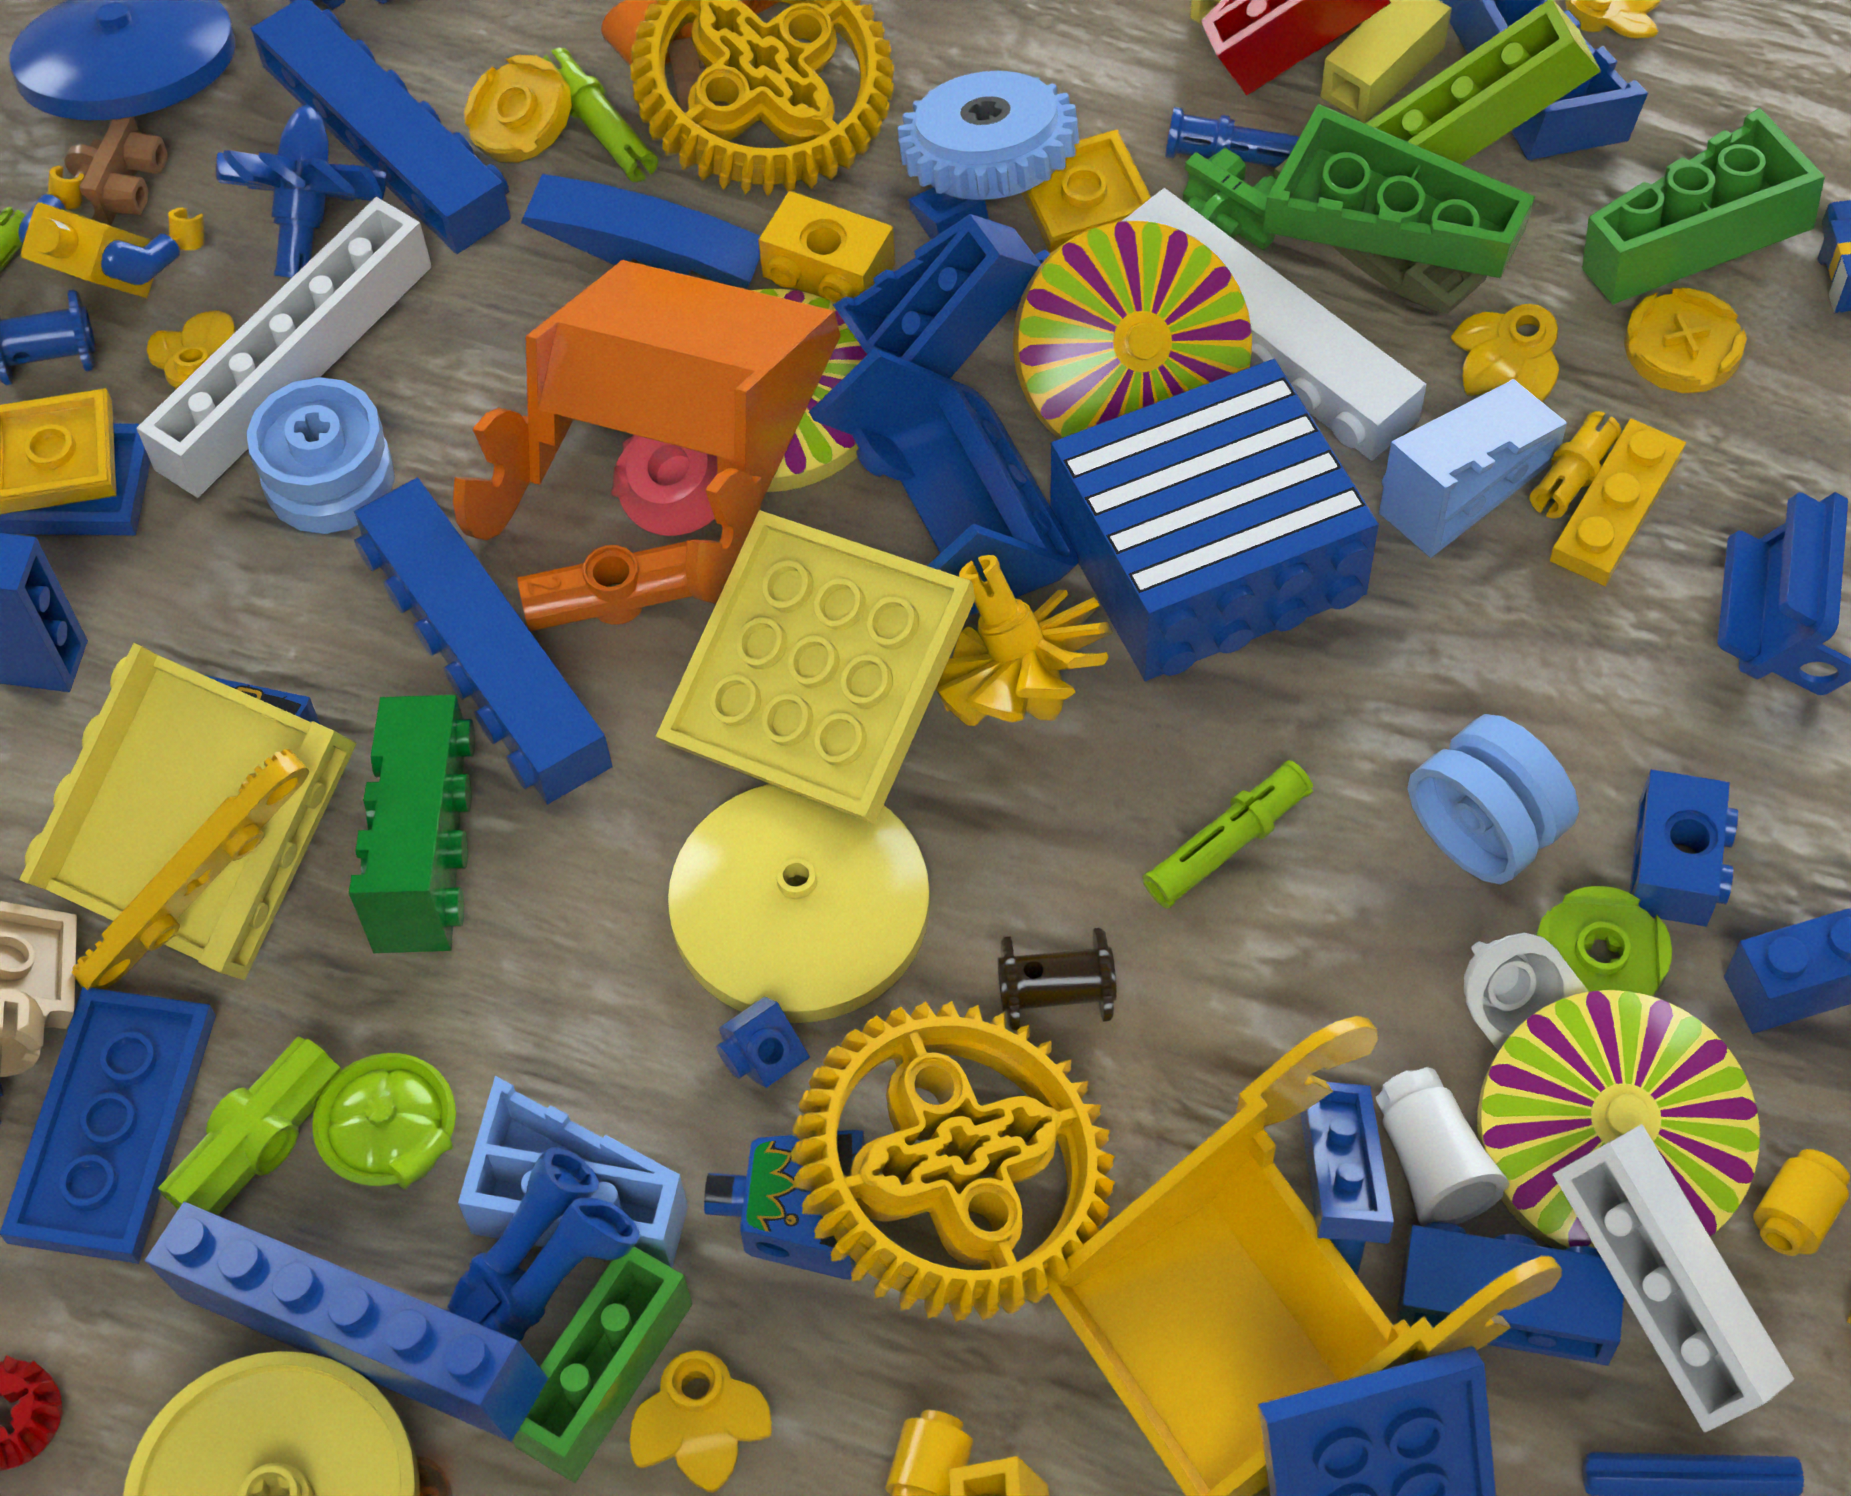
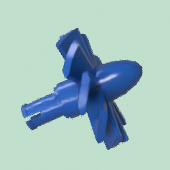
(299, 184)

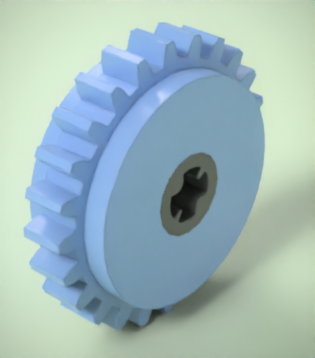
(988, 135)

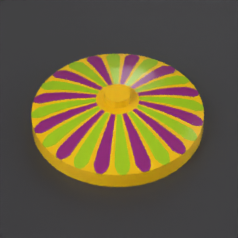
(1126, 324)

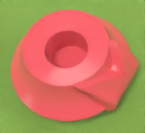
(664, 486)

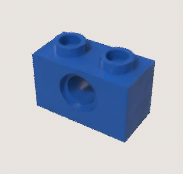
(1688, 813)

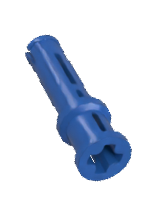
(1209, 136)

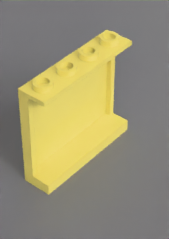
(150, 778)

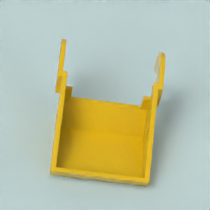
(1231, 1300)

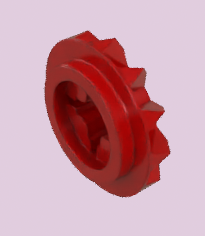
(34, 1416)

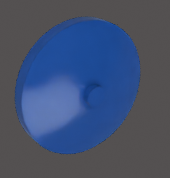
(120, 56)

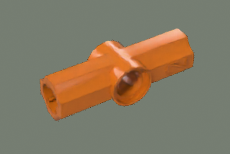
(581, 589)

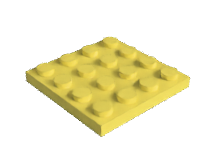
(818, 665)

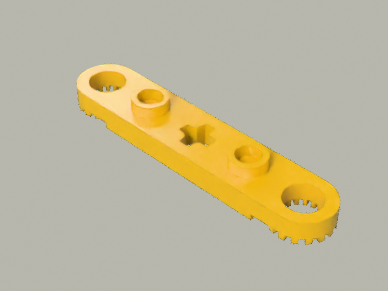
(223, 837)

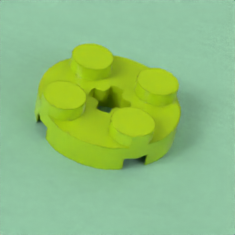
(1627, 929)

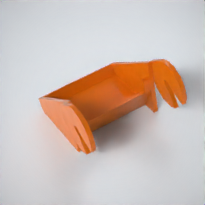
(670, 365)

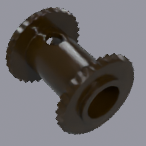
(1057, 978)

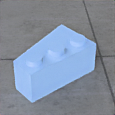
(1467, 464)
(517, 1134)

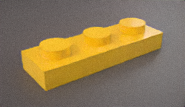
(1617, 502)

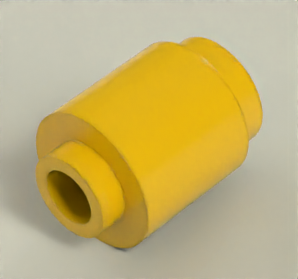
(1802, 1203)
(926, 1454)

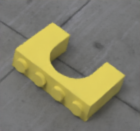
(1377, 55)

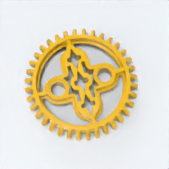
(766, 80)
(944, 1182)

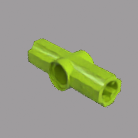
(252, 1129)

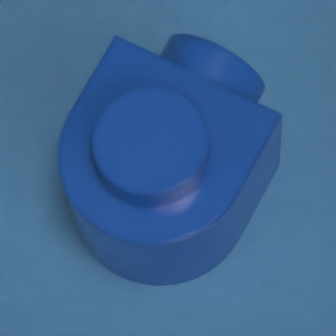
(761, 1043)

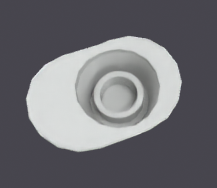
(1513, 981)

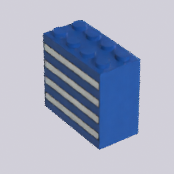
(1212, 519)

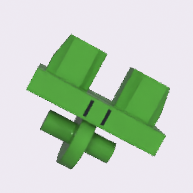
(1224, 199)

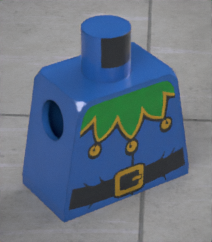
(772, 1207)

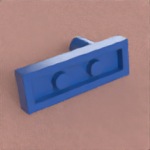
(1347, 1171)

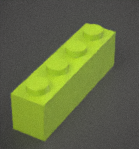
(1494, 87)

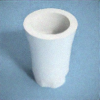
(1438, 1150)

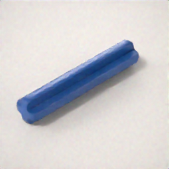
(1691, 1475)

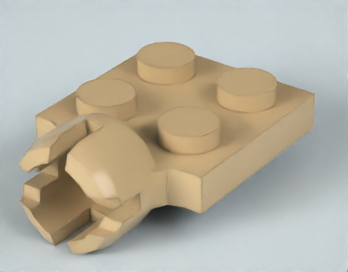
(34, 980)

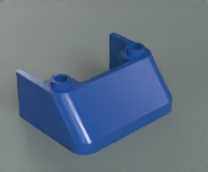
(954, 467)

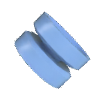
(319, 453)
(1493, 798)

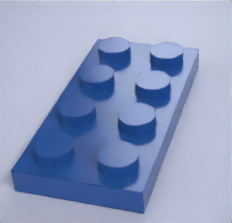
(108, 1125)

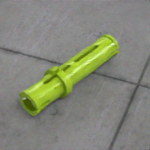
(603, 120)
(1250, 816)

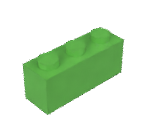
(602, 1361)

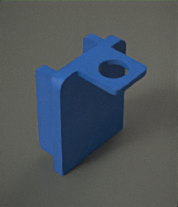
(1787, 595)

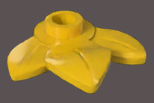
(1623, 16)
(188, 349)
(1503, 354)
(700, 1430)

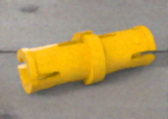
(1575, 464)

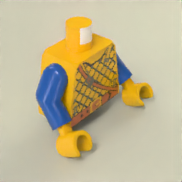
(97, 249)

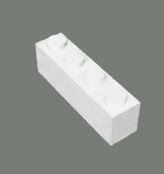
(1674, 1279)

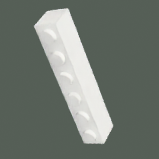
(286, 341)
(1329, 364)

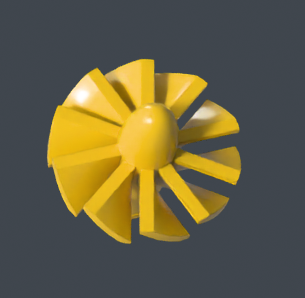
(1016, 653)

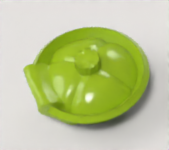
(384, 1120)

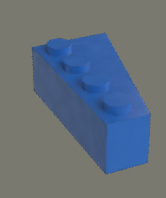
(1587, 117)

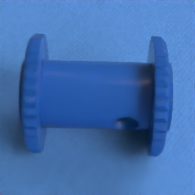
(47, 337)

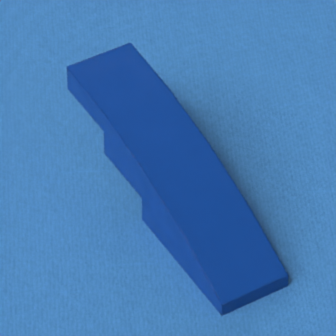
(640, 227)

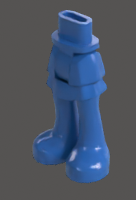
(513, 1300)

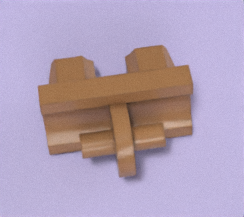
(111, 169)

